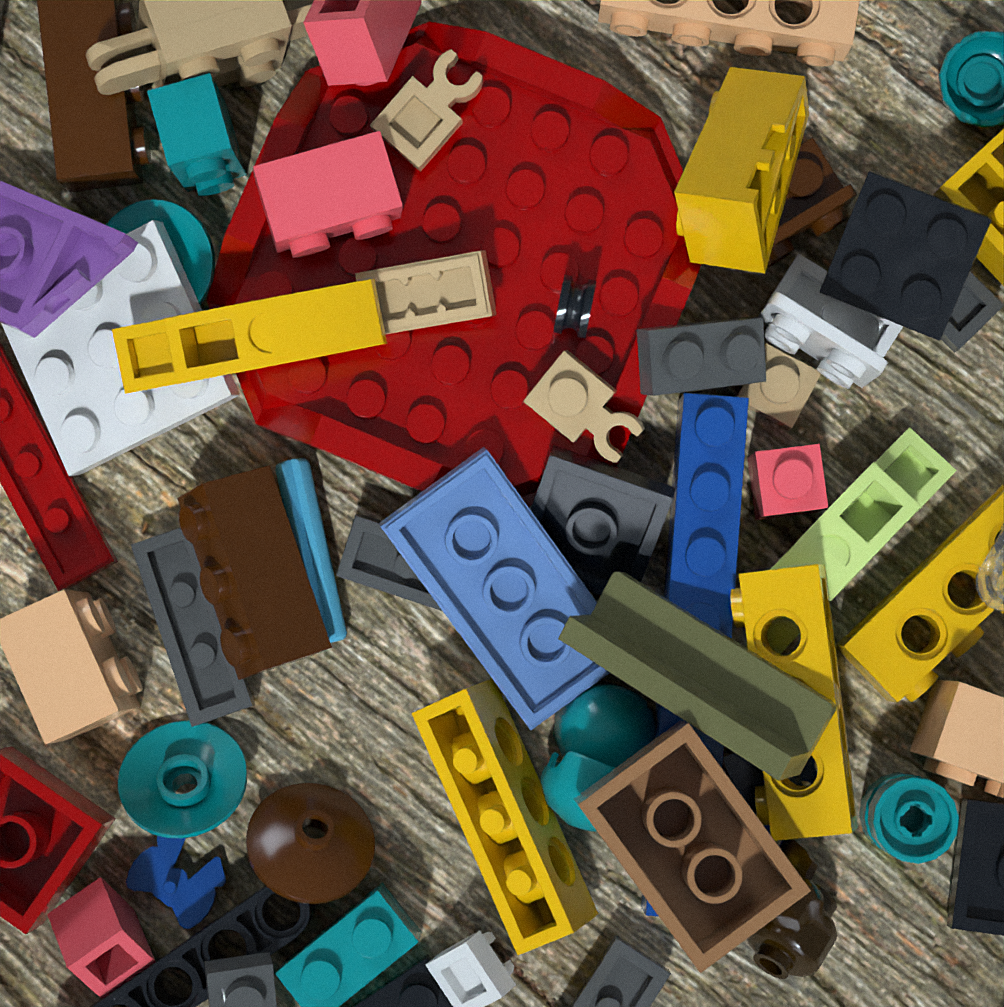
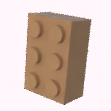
(692, 845)

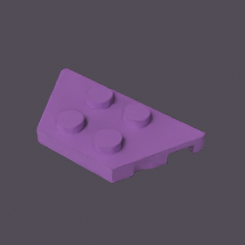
(50, 258)

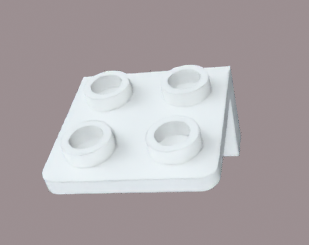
(837, 334)

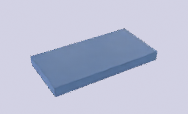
(498, 584)

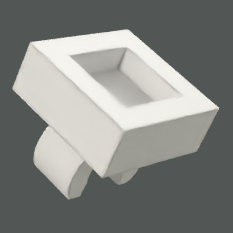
(472, 972)

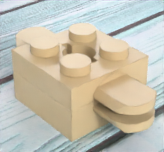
(199, 37)

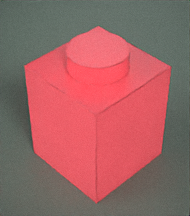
(787, 482)
(100, 938)

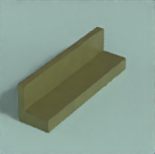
(702, 676)

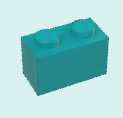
(197, 135)
(350, 951)

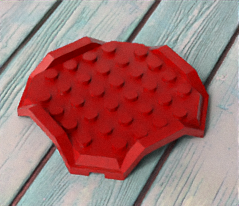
(542, 176)

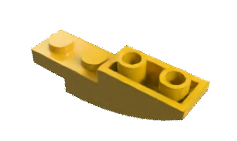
(249, 336)

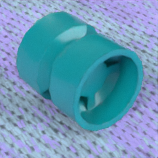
(909, 817)

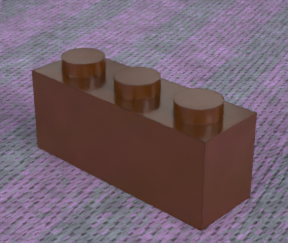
(91, 132)
(252, 572)

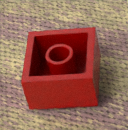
(43, 838)

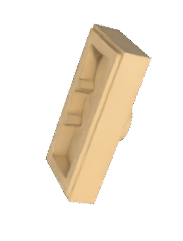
(433, 292)

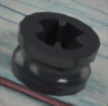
(574, 306)

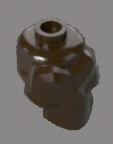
(804, 932)

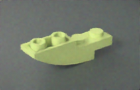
(865, 519)

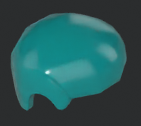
(974, 79)
(605, 724)
(567, 780)

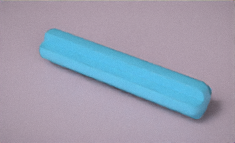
(306, 522)

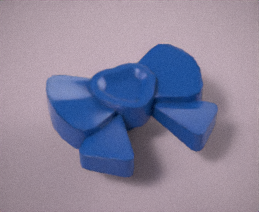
(189, 898)

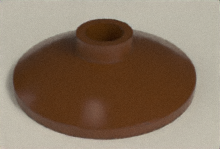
(303, 866)

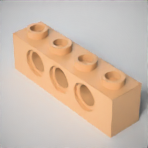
(753, 31)

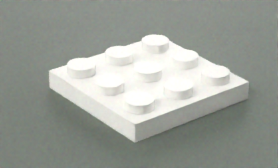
(77, 369)

